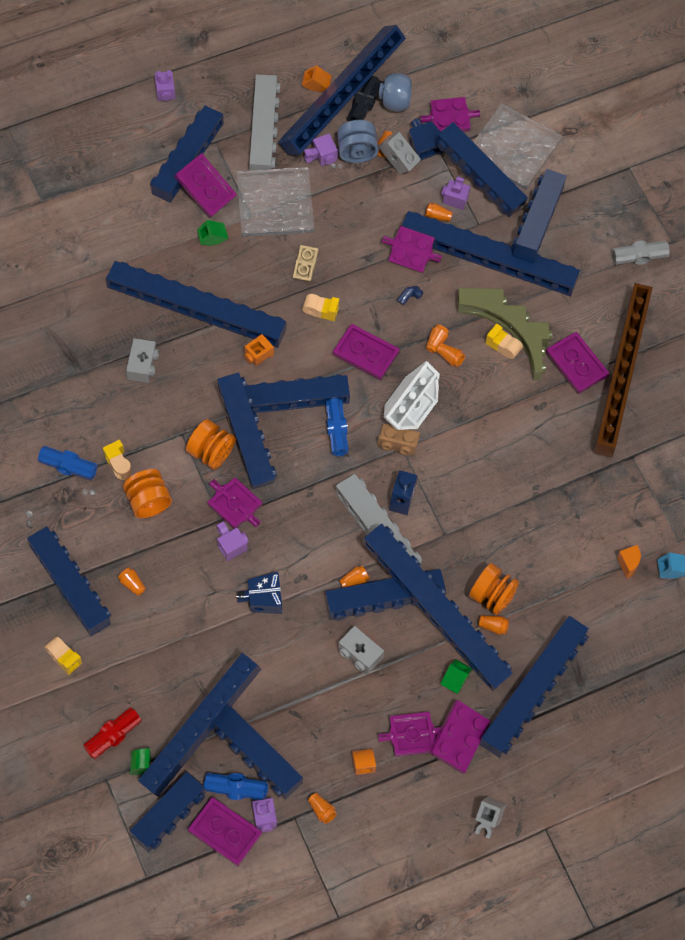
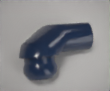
(410, 292)

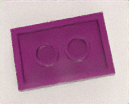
(205, 185)
(366, 351)
(577, 362)
(459, 736)
(225, 831)

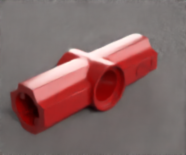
(112, 733)

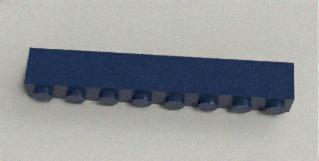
(534, 687)
(200, 724)

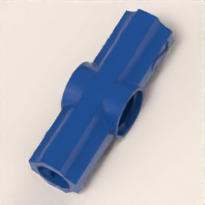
(337, 427)
(67, 462)
(236, 786)

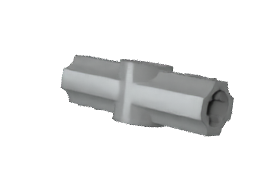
(640, 252)

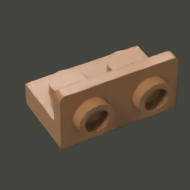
(398, 440)

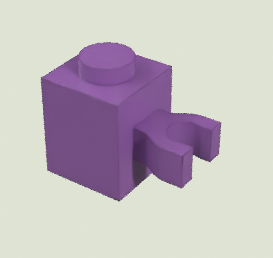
(164, 85)
(323, 150)
(456, 193)
(231, 542)
(264, 815)

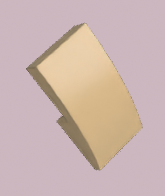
(305, 263)

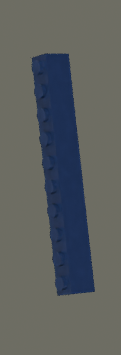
(341, 90)
(494, 254)
(195, 303)
(437, 607)

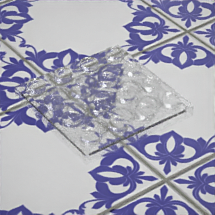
(517, 144)
(275, 202)

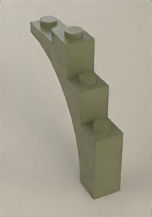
(513, 318)

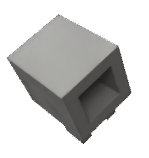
(489, 815)

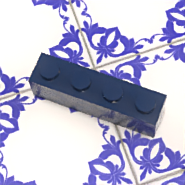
(168, 812)

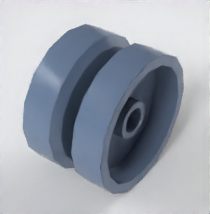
(357, 141)

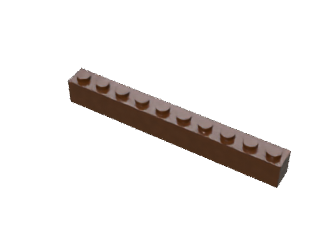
(623, 370)

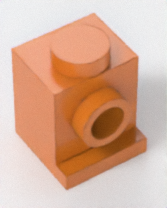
(262, 347)

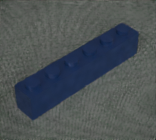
(195, 141)
(480, 169)
(539, 215)
(298, 393)
(245, 430)
(69, 581)
(371, 597)
(258, 754)

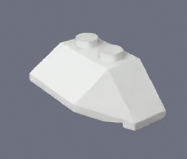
(413, 398)

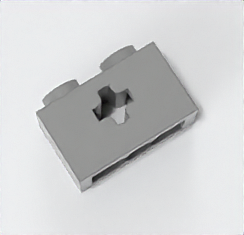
(399, 153)
(136, 368)
(358, 641)

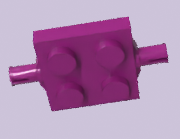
(448, 111)
(411, 249)
(234, 503)
(411, 734)

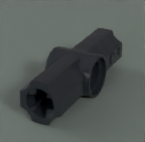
(365, 99)

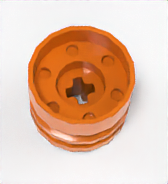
(210, 444)
(147, 493)
(494, 589)

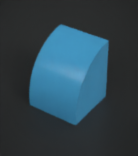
(671, 565)

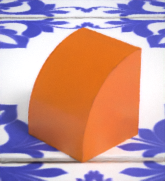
(316, 79)
(629, 560)
(364, 761)

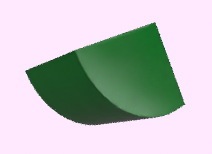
(212, 233)
(456, 676)
(140, 761)

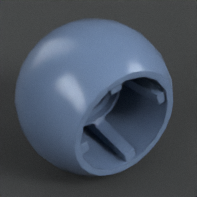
(396, 92)

